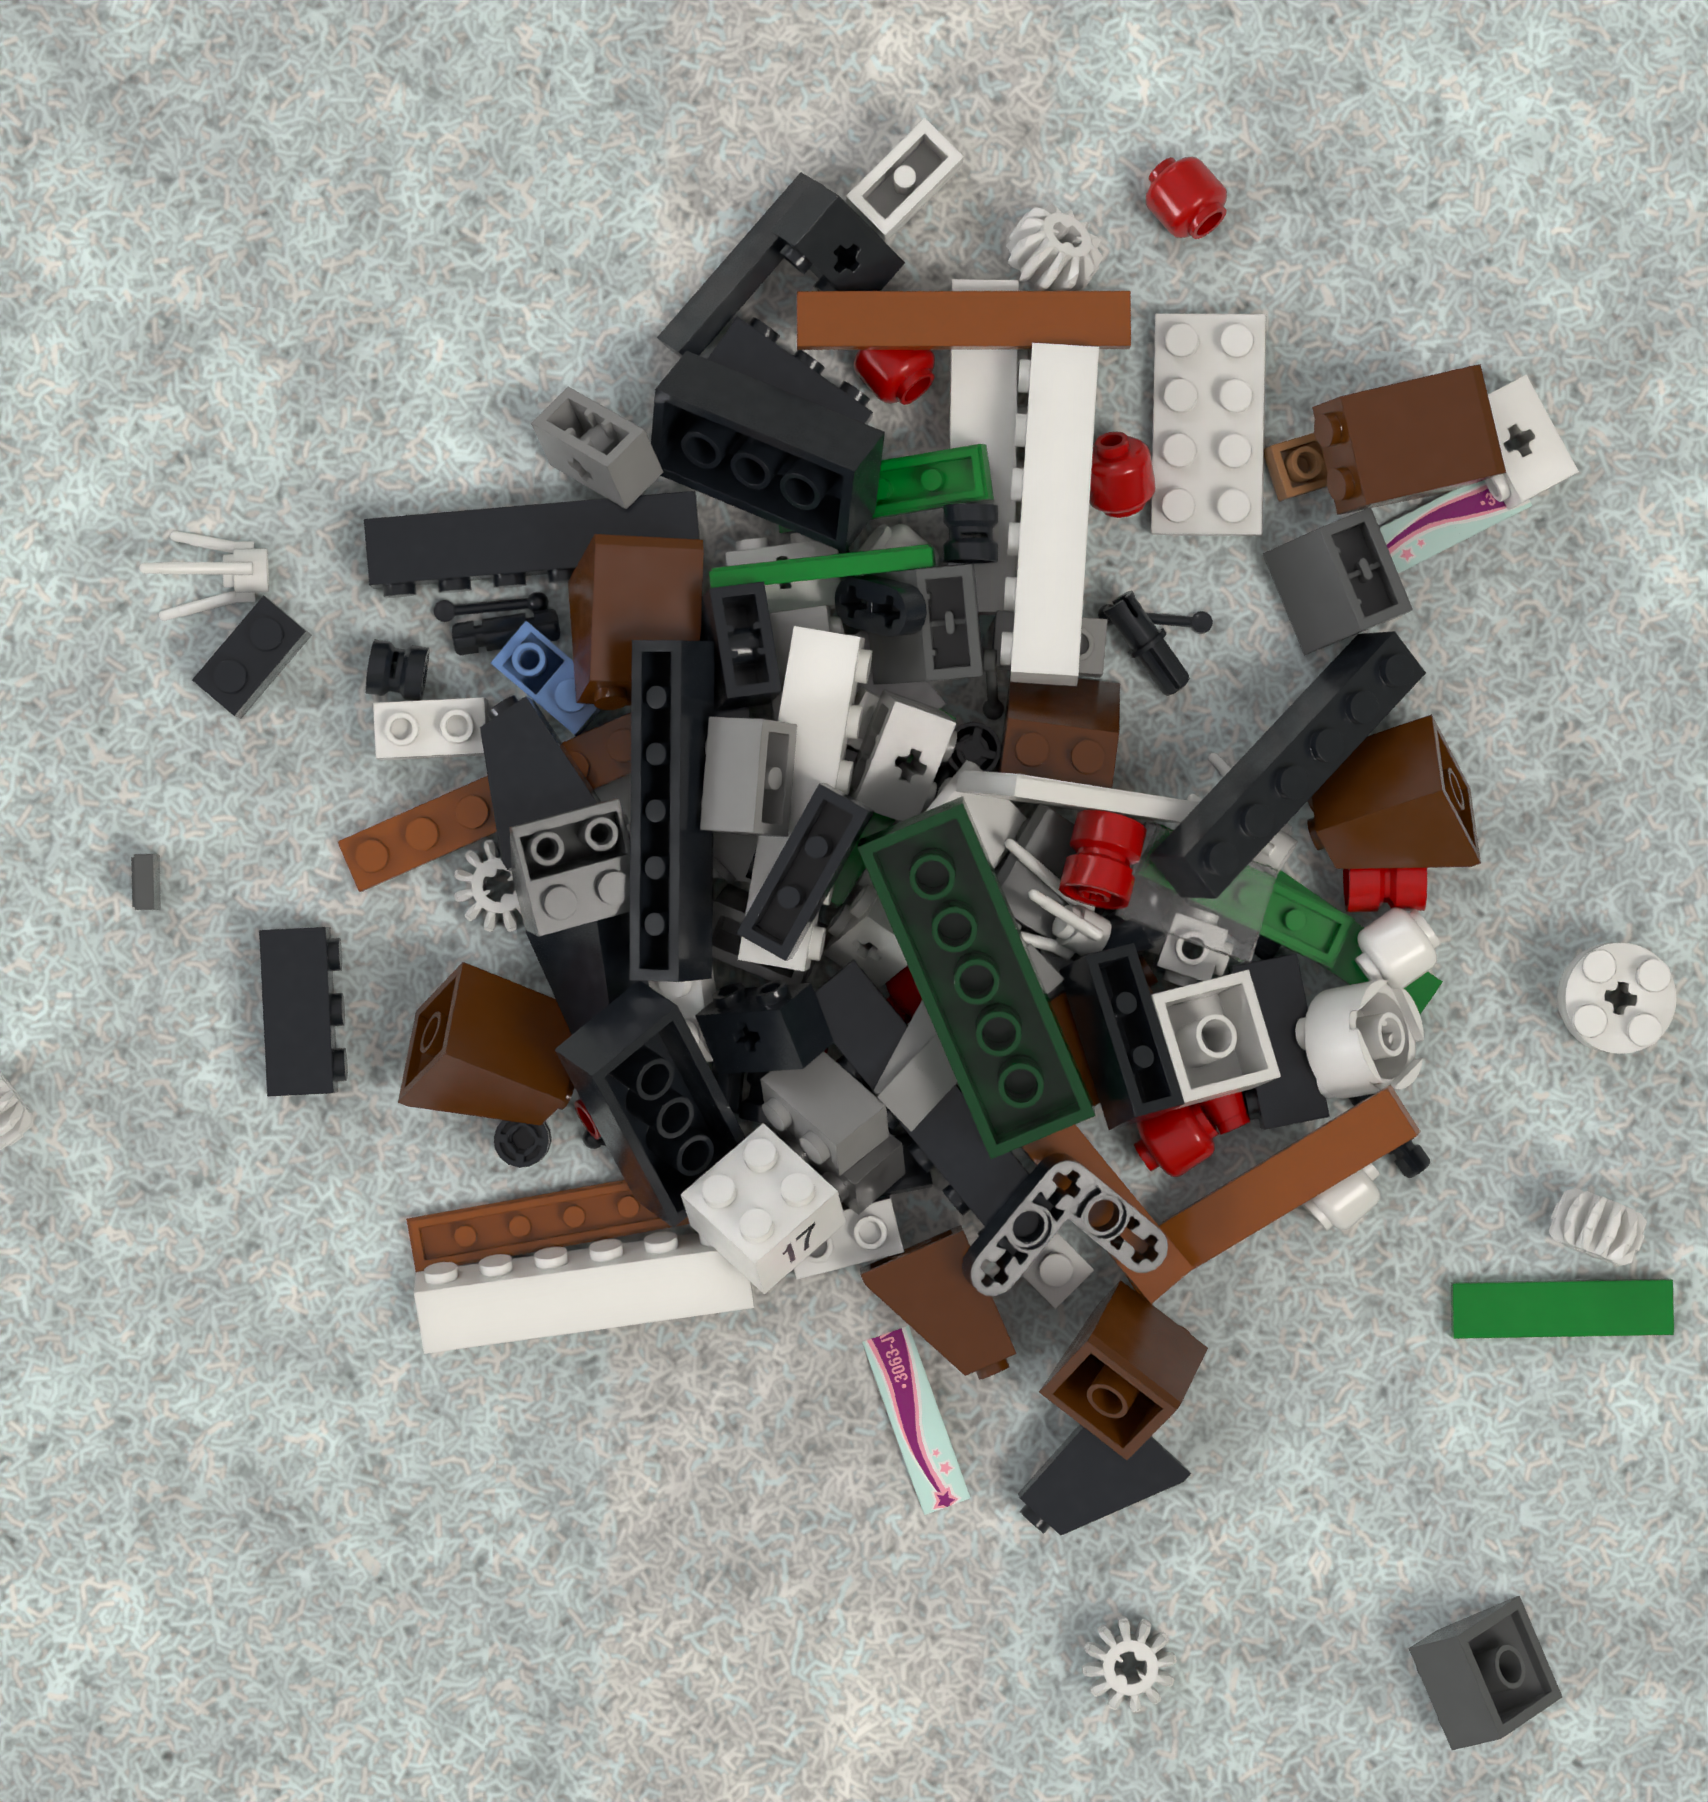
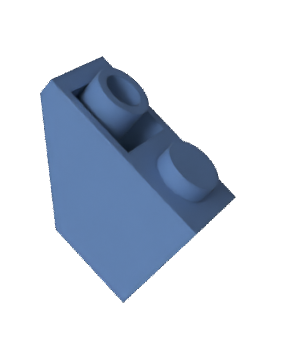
(545, 676)

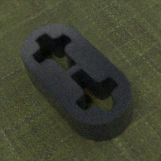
(880, 595)

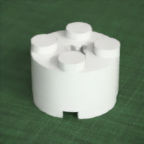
(1641, 977)
(1361, 1039)

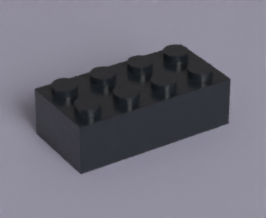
(766, 451)
(651, 1097)

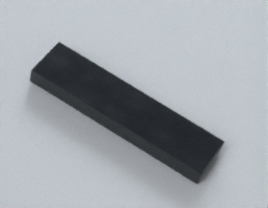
(732, 281)

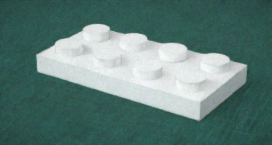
(1209, 424)

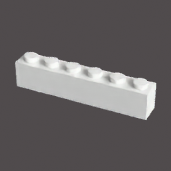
(985, 413)
(1053, 514)
(820, 700)
(575, 1291)

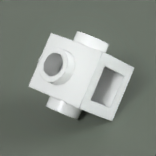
(1182, 970)

